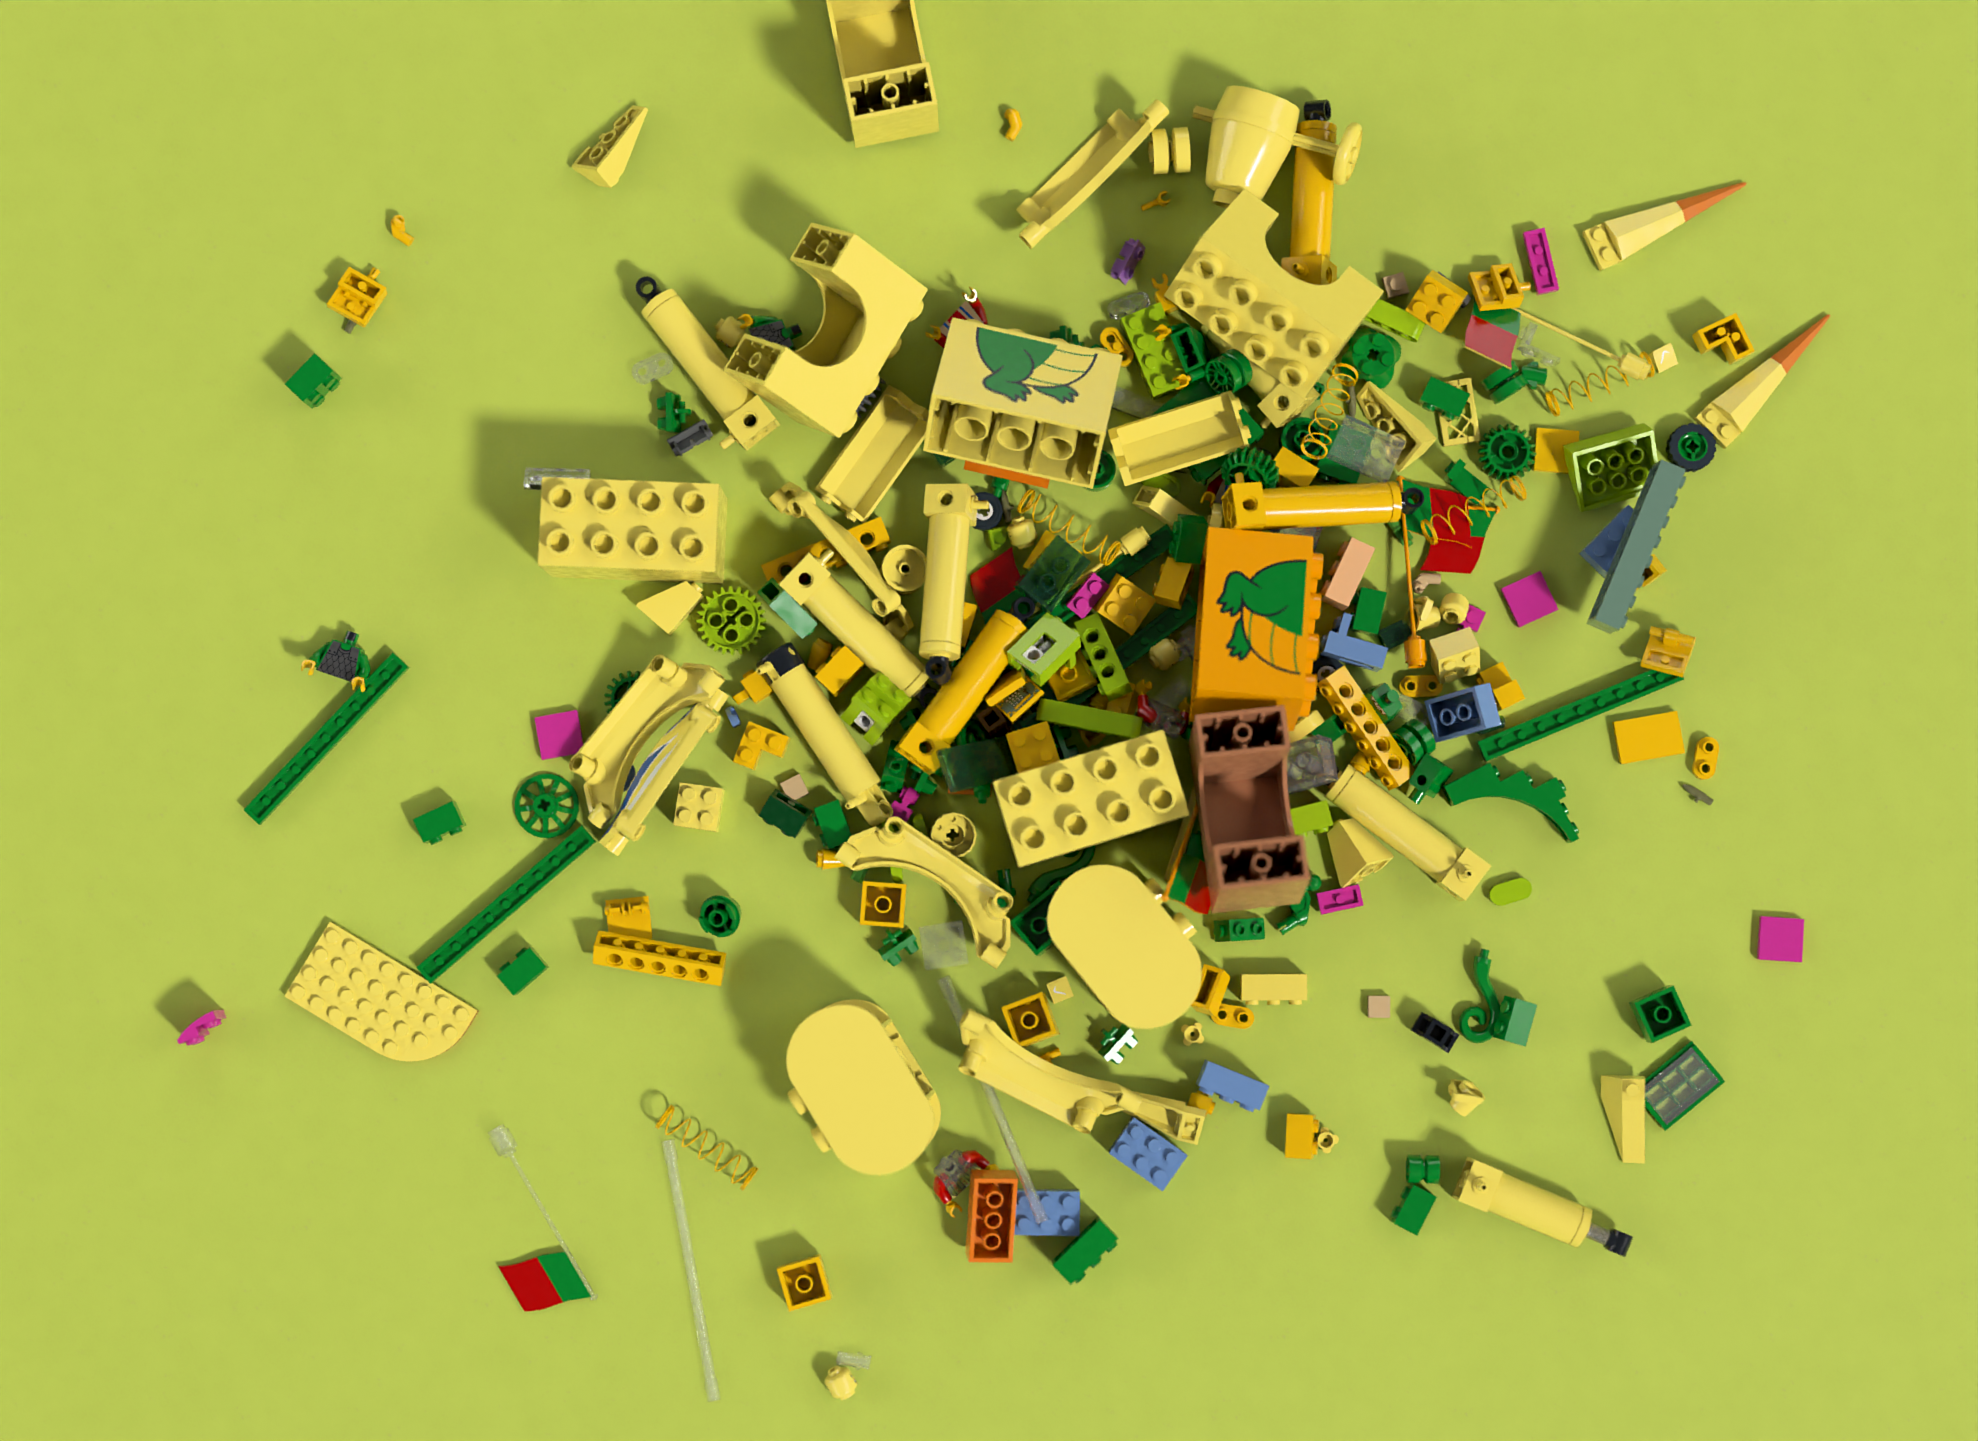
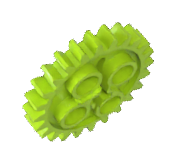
(717, 607)

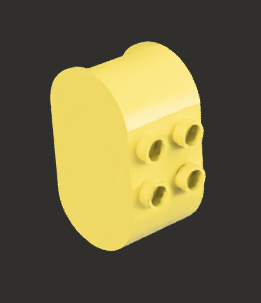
(1126, 945)
(861, 1087)

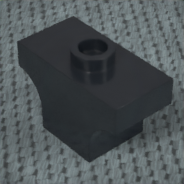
(1434, 1032)

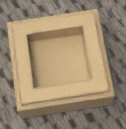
(794, 787)
(1378, 1006)

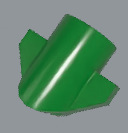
(1534, 375)

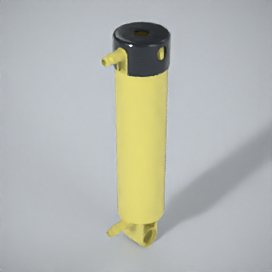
(825, 732)

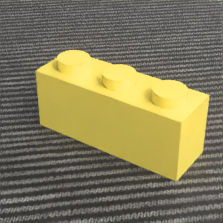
(1273, 988)

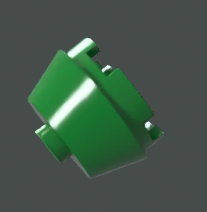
(720, 916)

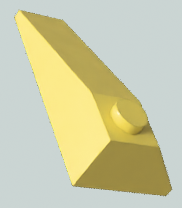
(610, 155)
(1397, 421)
(1625, 1109)

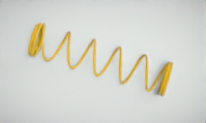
(1353, 382)
(1551, 397)
(1512, 485)
(1028, 506)
(671, 1109)

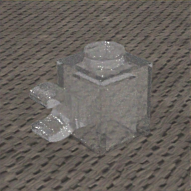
(1186, 643)

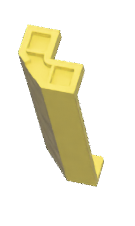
(1179, 437)
(874, 455)

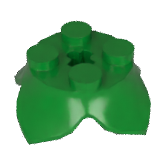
(1379, 371)

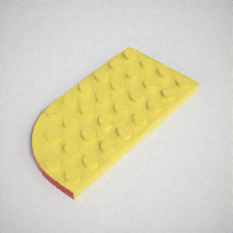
(378, 999)

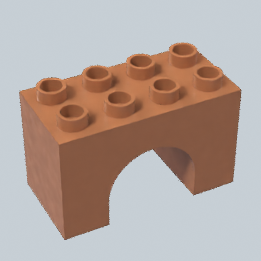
(1246, 809)

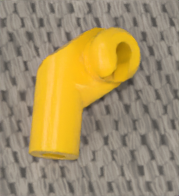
(1015, 122)
(398, 230)

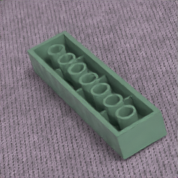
(1636, 547)

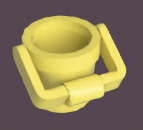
(1425, 614)
(1466, 1097)

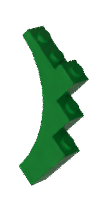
(1517, 787)

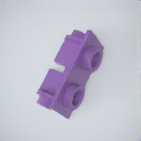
(1132, 252)

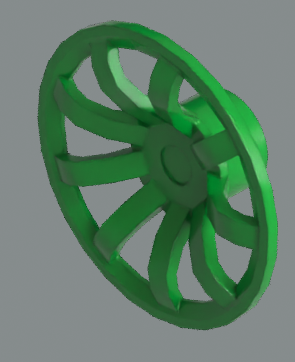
(546, 806)

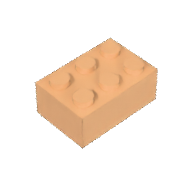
(1346, 573)

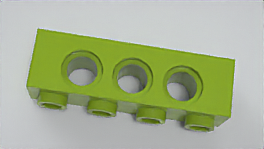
(1117, 684)

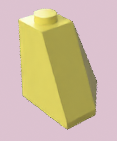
(1355, 852)

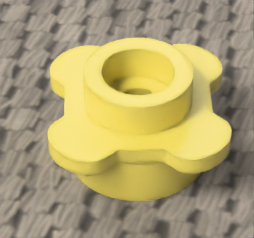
(1188, 1039)
(1332, 1139)

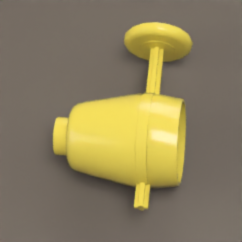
(1253, 138)

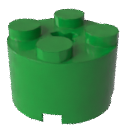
(1299, 428)

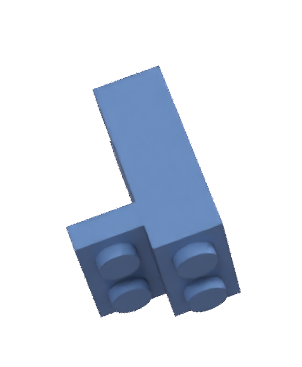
(1350, 649)

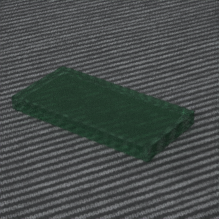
(976, 764)

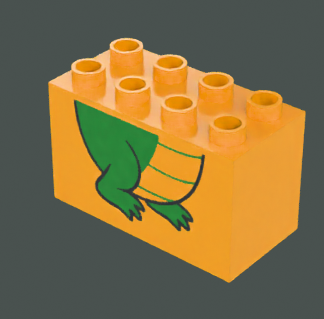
(1256, 623)

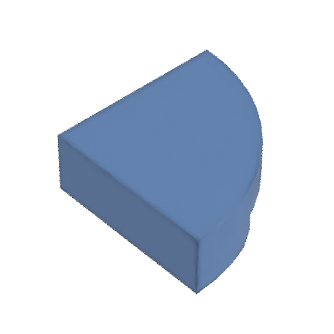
(733, 717)

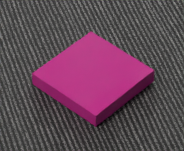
(1529, 599)
(559, 734)
(1780, 939)

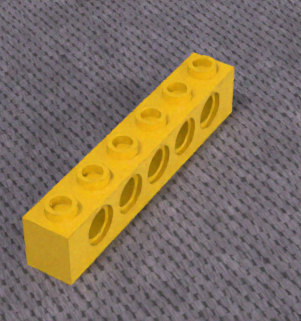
(874, 528)
(1376, 733)
(659, 958)

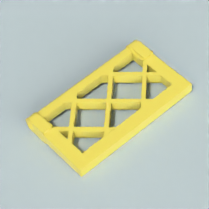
(1474, 421)

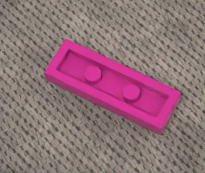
(1540, 261)

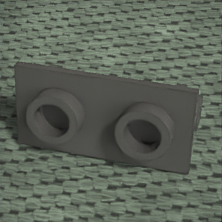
(690, 437)

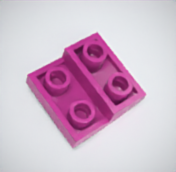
(198, 1029)

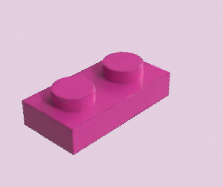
(1087, 595)
(1339, 899)

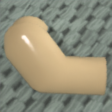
(1423, 580)

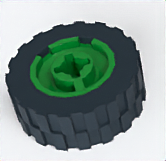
(1684, 457)

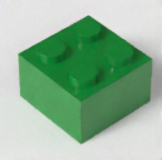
(313, 381)
(1660, 1014)

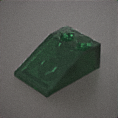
(1052, 574)

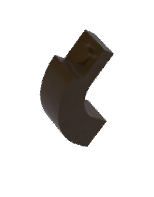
(994, 723)

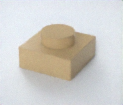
(1395, 285)

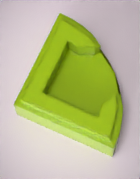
(997, 537)

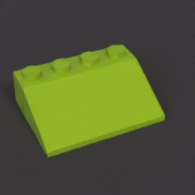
(1610, 465)

